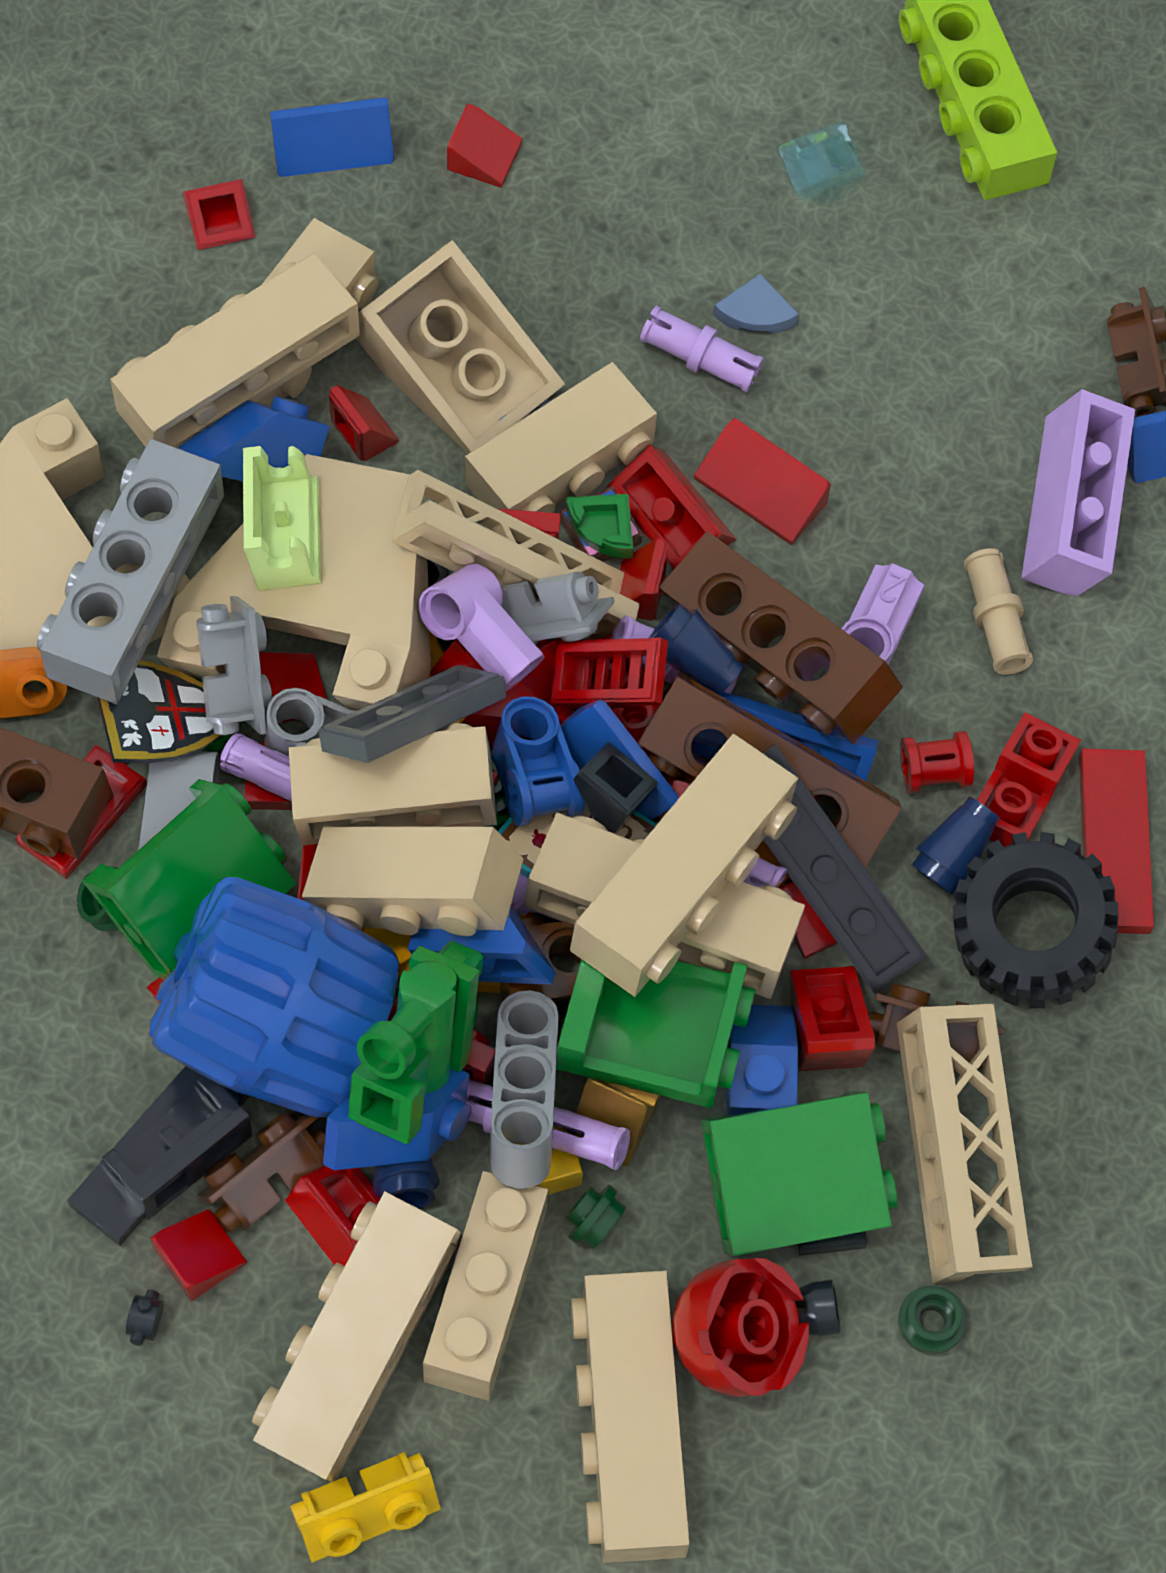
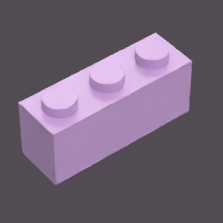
(1078, 494)

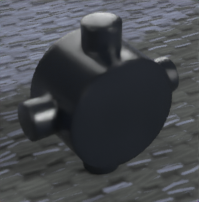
(144, 1317)

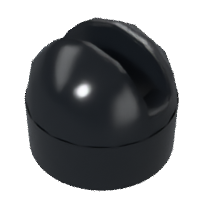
(822, 1308)

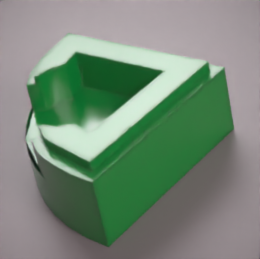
(603, 523)

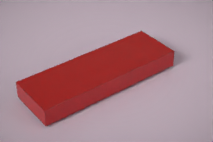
(1118, 829)

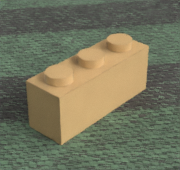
(563, 445)
(424, 784)
(415, 878)
(485, 1287)

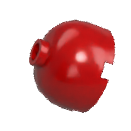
(741, 1327)

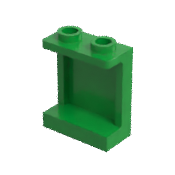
(168, 877)
(663, 1039)
(798, 1173)

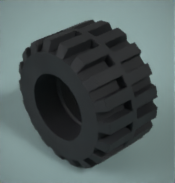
(1027, 868)

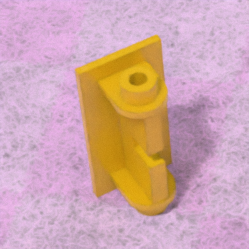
(396, 1498)

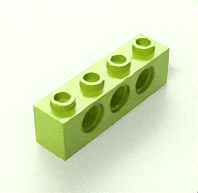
(966, 47)

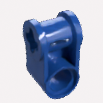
(535, 771)

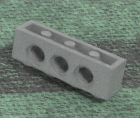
(106, 656)

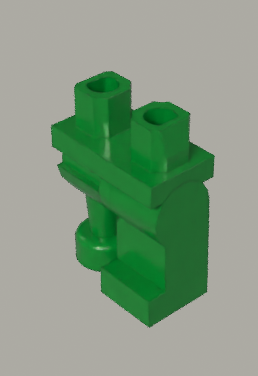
(420, 1043)

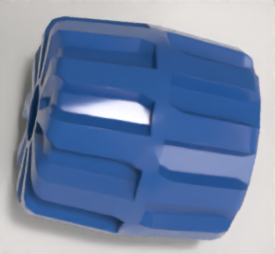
(273, 997)

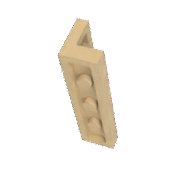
(455, 541)
(940, 1148)

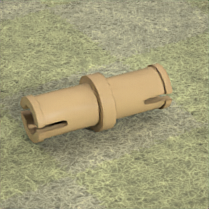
(998, 611)

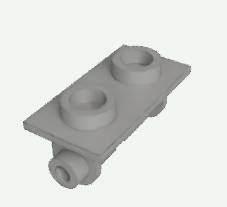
(565, 608)
(236, 642)

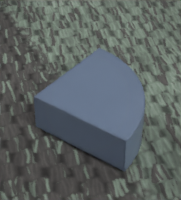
(756, 308)

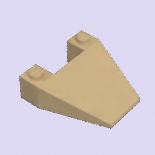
(39, 539)
(363, 598)

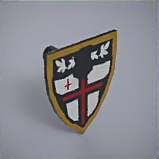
(157, 717)

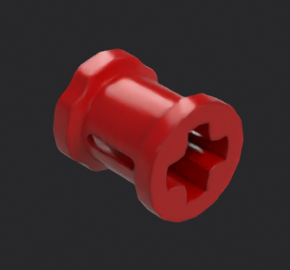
(937, 762)

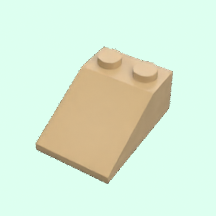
(456, 350)

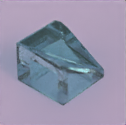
(821, 160)

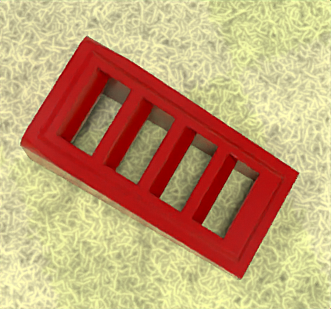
(575, 670)

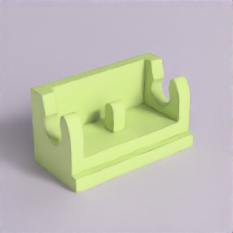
(281, 520)

